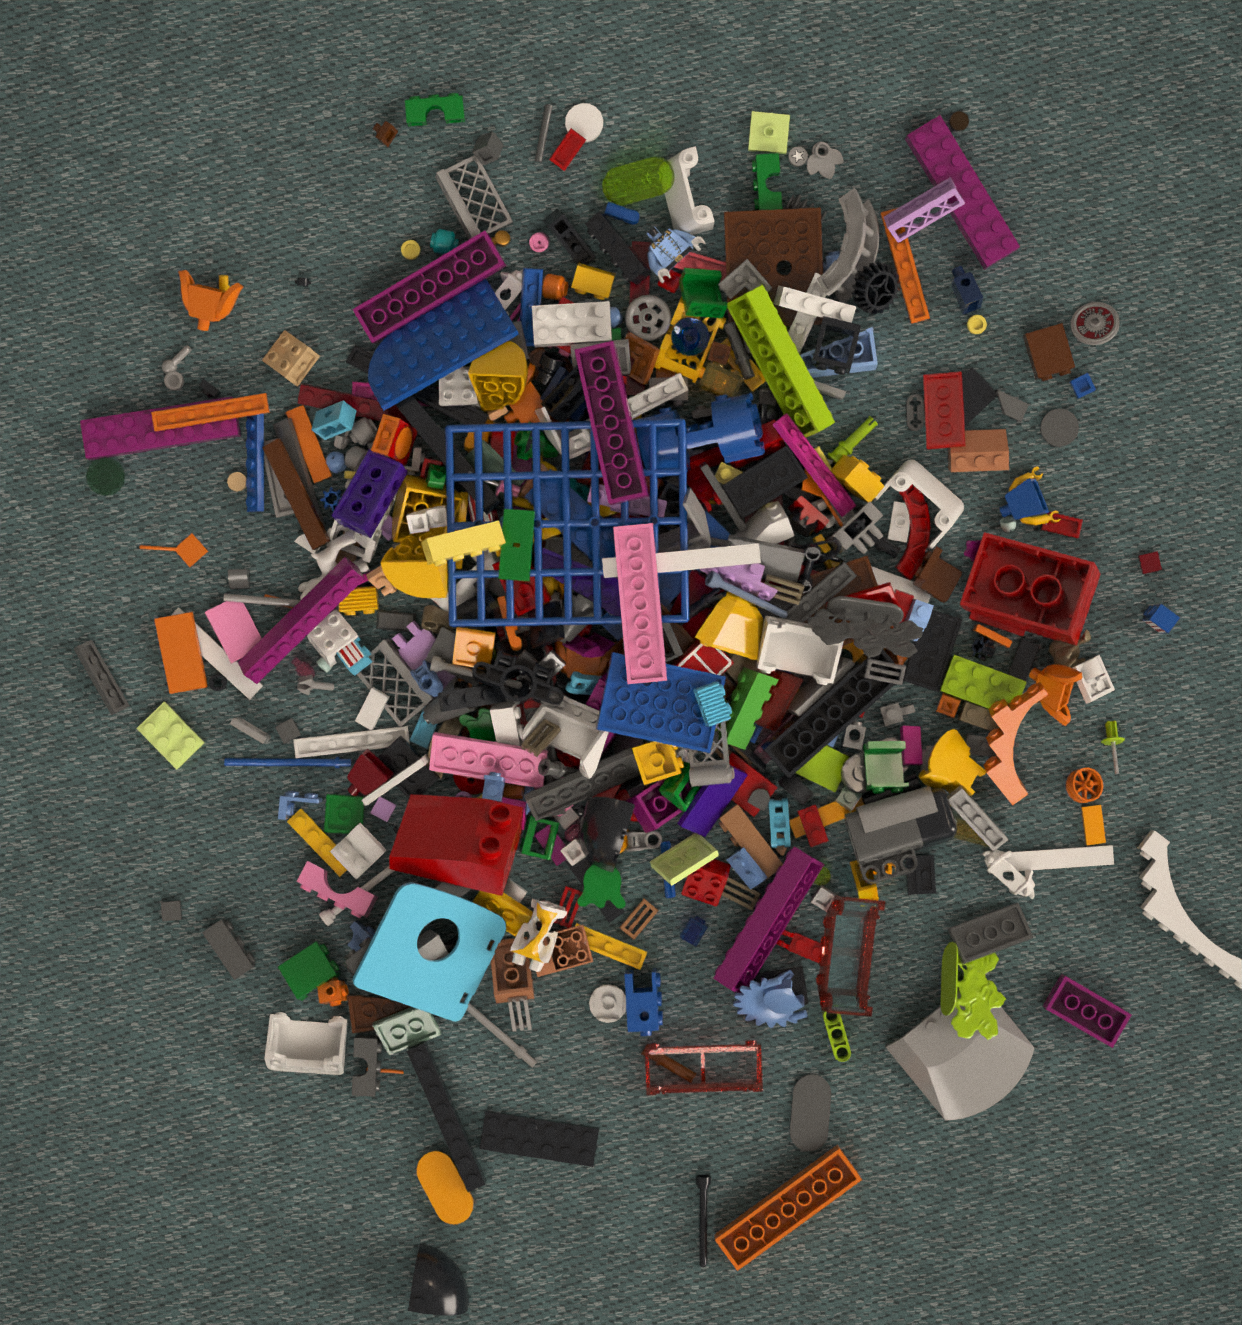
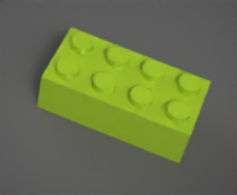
(979, 683)

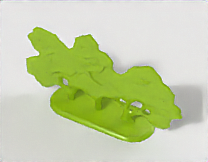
(976, 992)

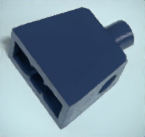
(966, 291)

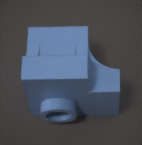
(360, 933)

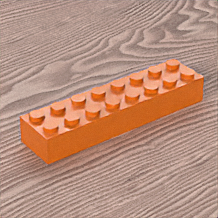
(787, 1207)

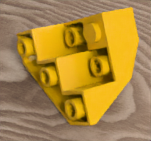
(733, 627)

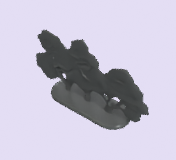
(868, 626)

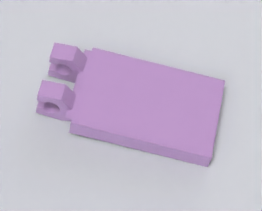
(417, 649)

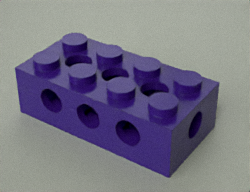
(369, 493)

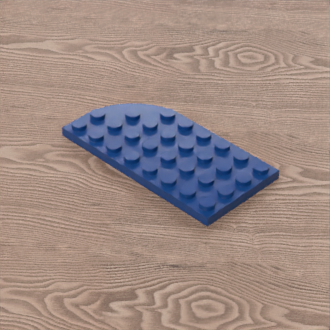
(438, 344)

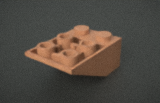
(569, 950)

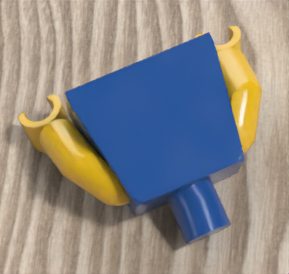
(1026, 501)

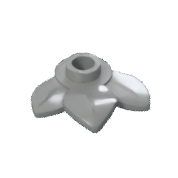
(824, 163)

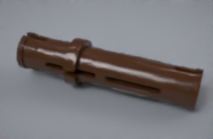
(672, 1066)

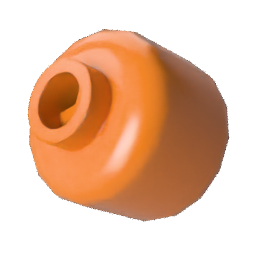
(554, 287)

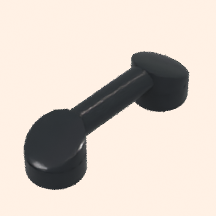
(812, 553)

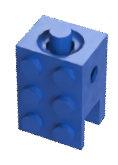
(643, 1005)

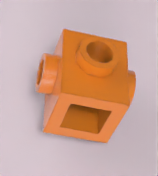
(333, 992)

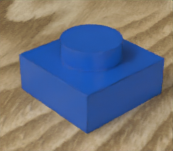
(1082, 385)

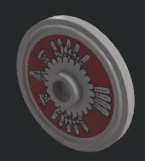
(1095, 323)

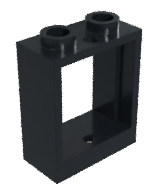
(841, 327)

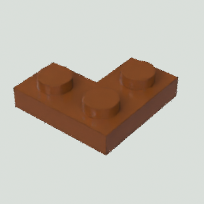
(645, 358)

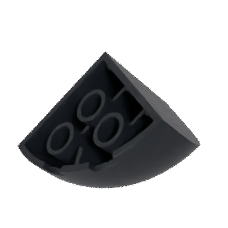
(603, 830)
(437, 1284)

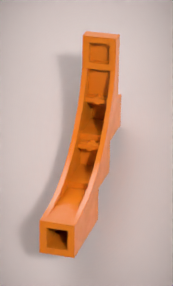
(1001, 740)

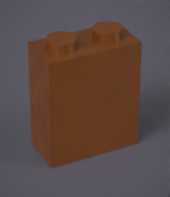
(1049, 352)

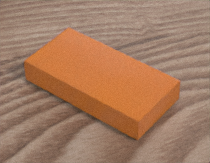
(992, 635)

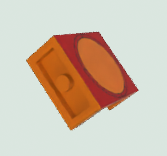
(394, 439)

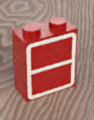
(704, 659)

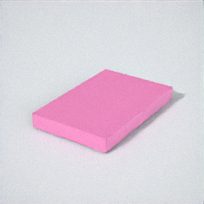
(233, 629)

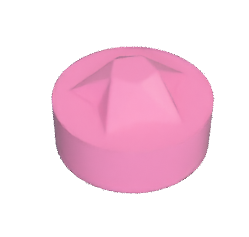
(539, 242)

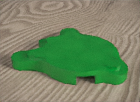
(481, 726)
(600, 887)

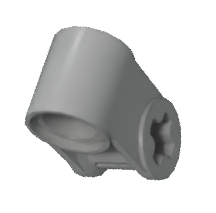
(641, 840)

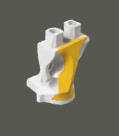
(534, 948)

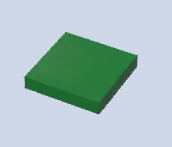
(343, 813)

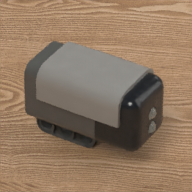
(898, 826)

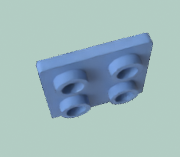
(286, 808)

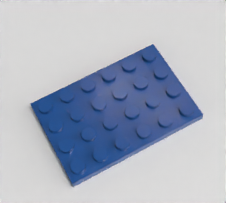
(657, 710)

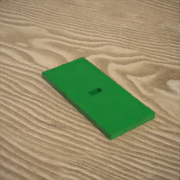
(516, 561)

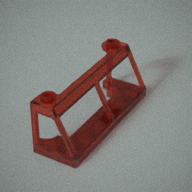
(750, 1045)

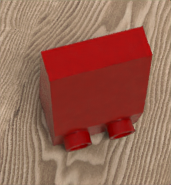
(1031, 588)
(458, 841)

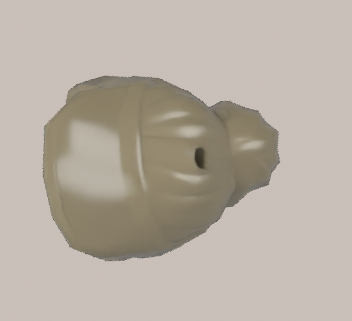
(1066, 653)

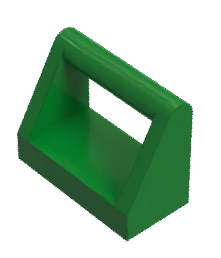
(674, 785)
(528, 837)

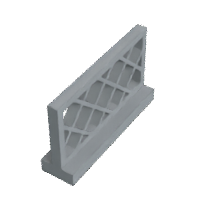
(457, 202)
(392, 654)

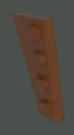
(366, 1010)

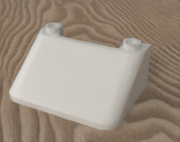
(577, 732)

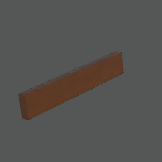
(296, 494)

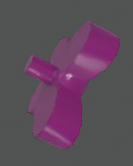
(972, 548)

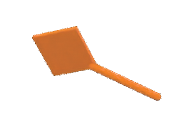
(811, 486)
(189, 550)

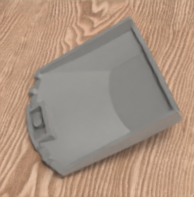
(959, 1072)

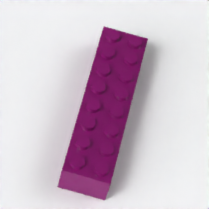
(978, 217)
(429, 287)
(611, 423)
(135, 433)
(768, 920)

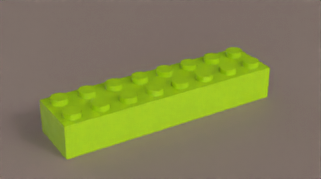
(780, 361)

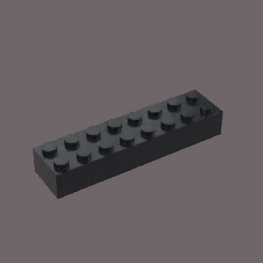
(828, 716)

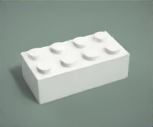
(571, 324)

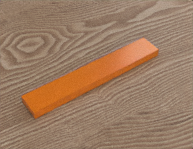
(907, 274)
(210, 412)

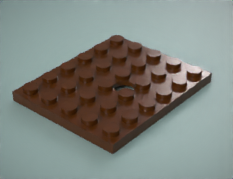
(775, 236)

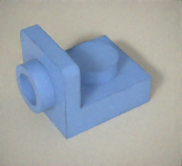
(493, 787)

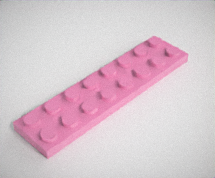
(640, 603)

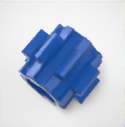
(328, 495)

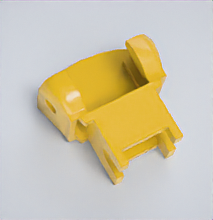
(951, 765)

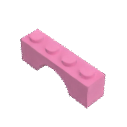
(316, 879)

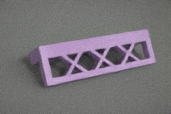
(921, 207)

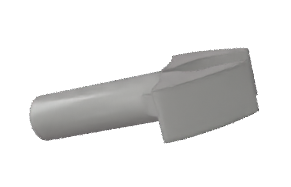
(342, 440)
(311, 684)

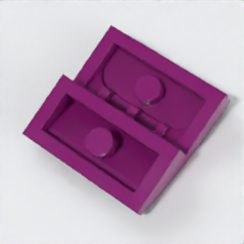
(590, 646)

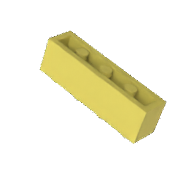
(462, 543)

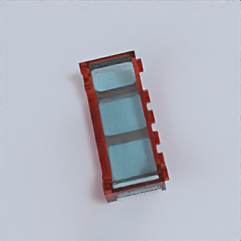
(847, 955)

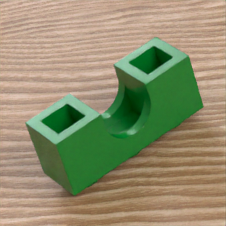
(418, 108)
(766, 166)

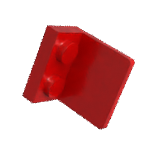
(707, 882)

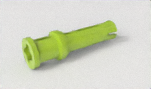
(845, 447)

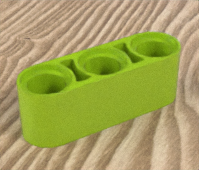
(839, 1042)

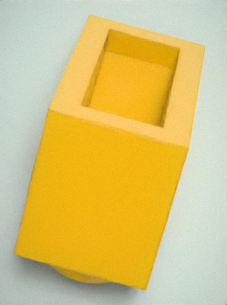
(863, 889)

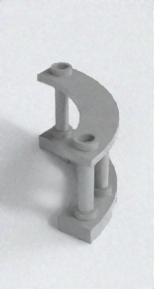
(858, 247)

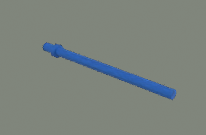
(337, 762)

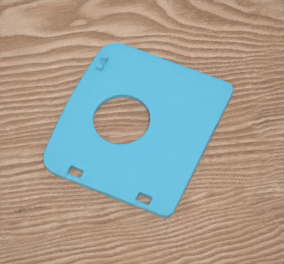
(435, 986)

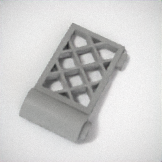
(713, 771)

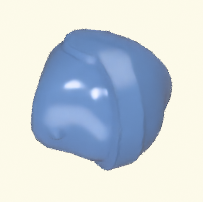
(616, 317)
(336, 462)

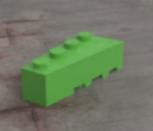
(747, 706)

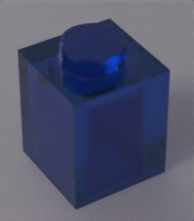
(694, 930)

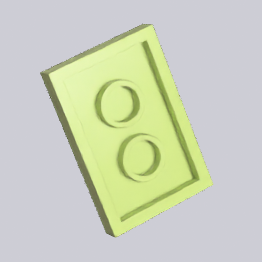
(170, 735)
(684, 858)

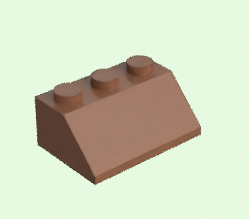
(983, 452)

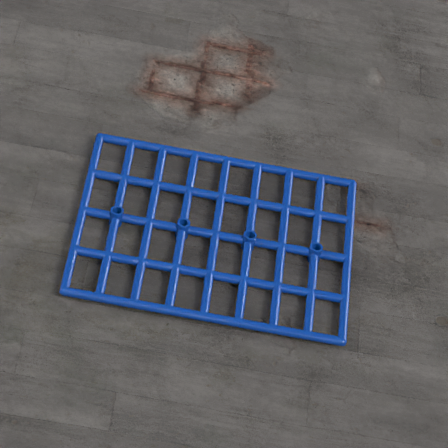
(594, 522)

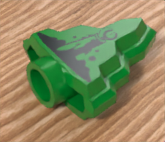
(524, 442)

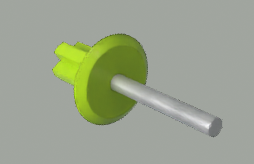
(1113, 739)

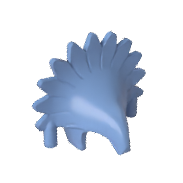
(770, 1001)

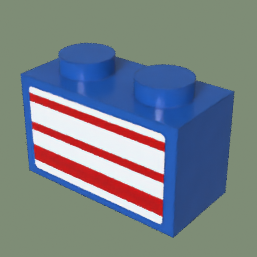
(1160, 618)

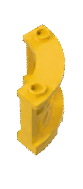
(667, 354)

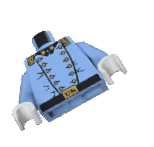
(669, 249)

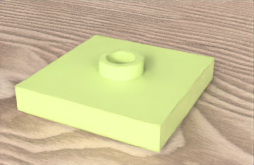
(769, 132)

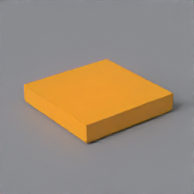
(473, 647)

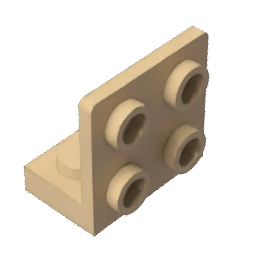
(291, 358)

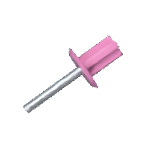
(500, 487)

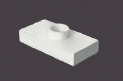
(899, 523)

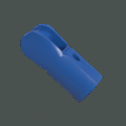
(622, 213)

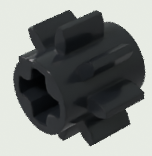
(983, 648)

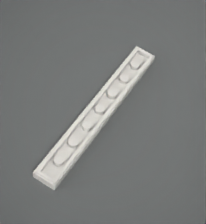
(696, 559)

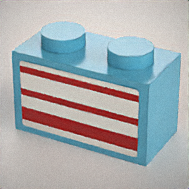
(355, 656)

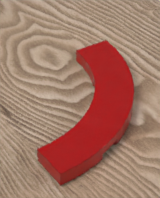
(919, 532)

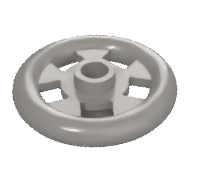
(664, 315)

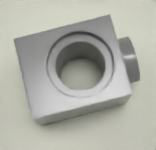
(858, 743)

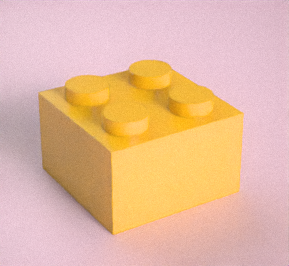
(857, 478)

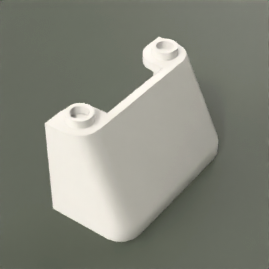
(679, 198)
(796, 649)
(306, 1045)

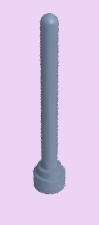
(714, 581)

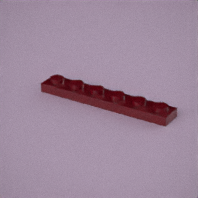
(364, 406)

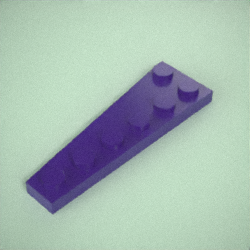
(584, 584)

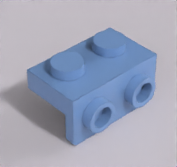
(746, 868)

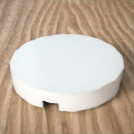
(585, 120)
(613, 1001)

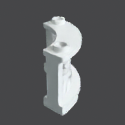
(369, 544)

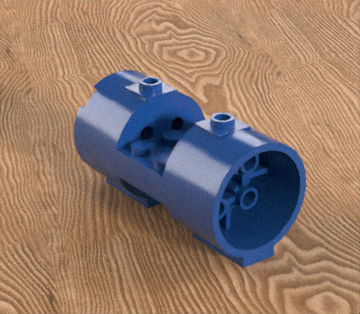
(734, 427)

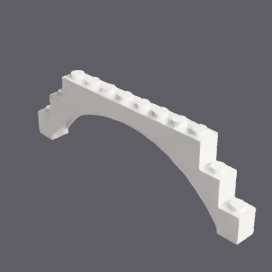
(1167, 910)

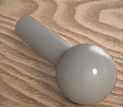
(171, 364)

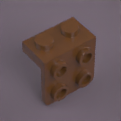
(937, 576)

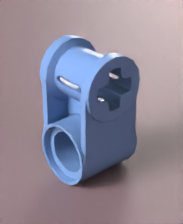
(427, 680)

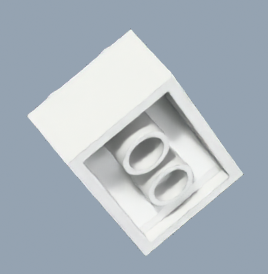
(768, 525)

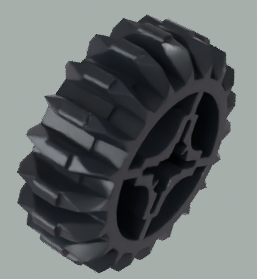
(879, 276)

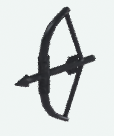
(830, 555)

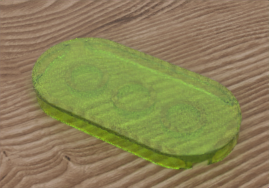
(638, 181)

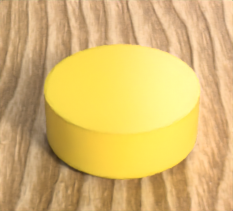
(410, 249)
(976, 324)

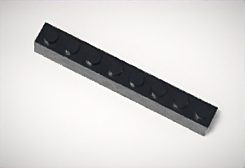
(446, 1116)

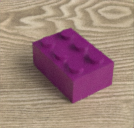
(653, 808)

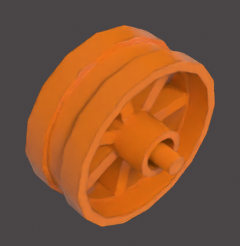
(1084, 785)

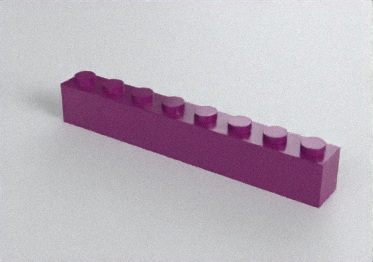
(301, 620)

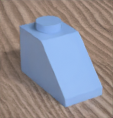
(919, 613)

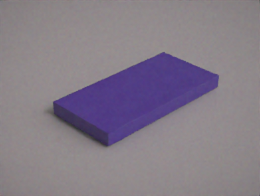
(710, 804)

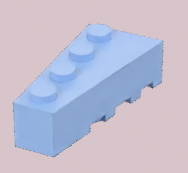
(863, 360)

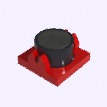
(806, 517)

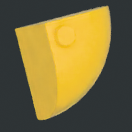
(499, 376)
(416, 496)
(408, 568)

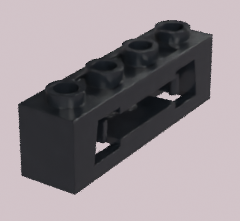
(573, 397)

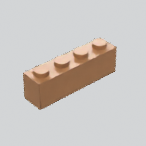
(747, 836)

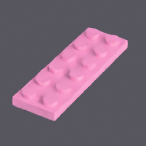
(480, 757)

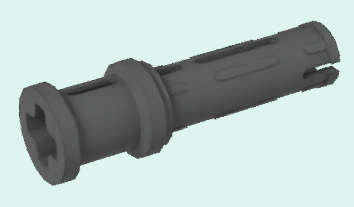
(555, 769)

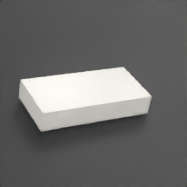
(372, 708)

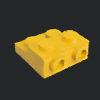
(657, 761)

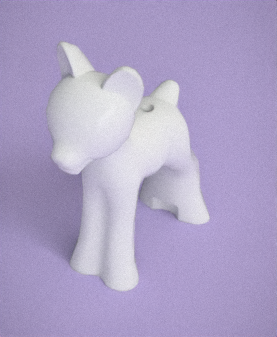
(326, 561)

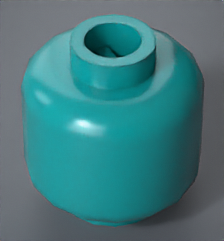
(443, 241)

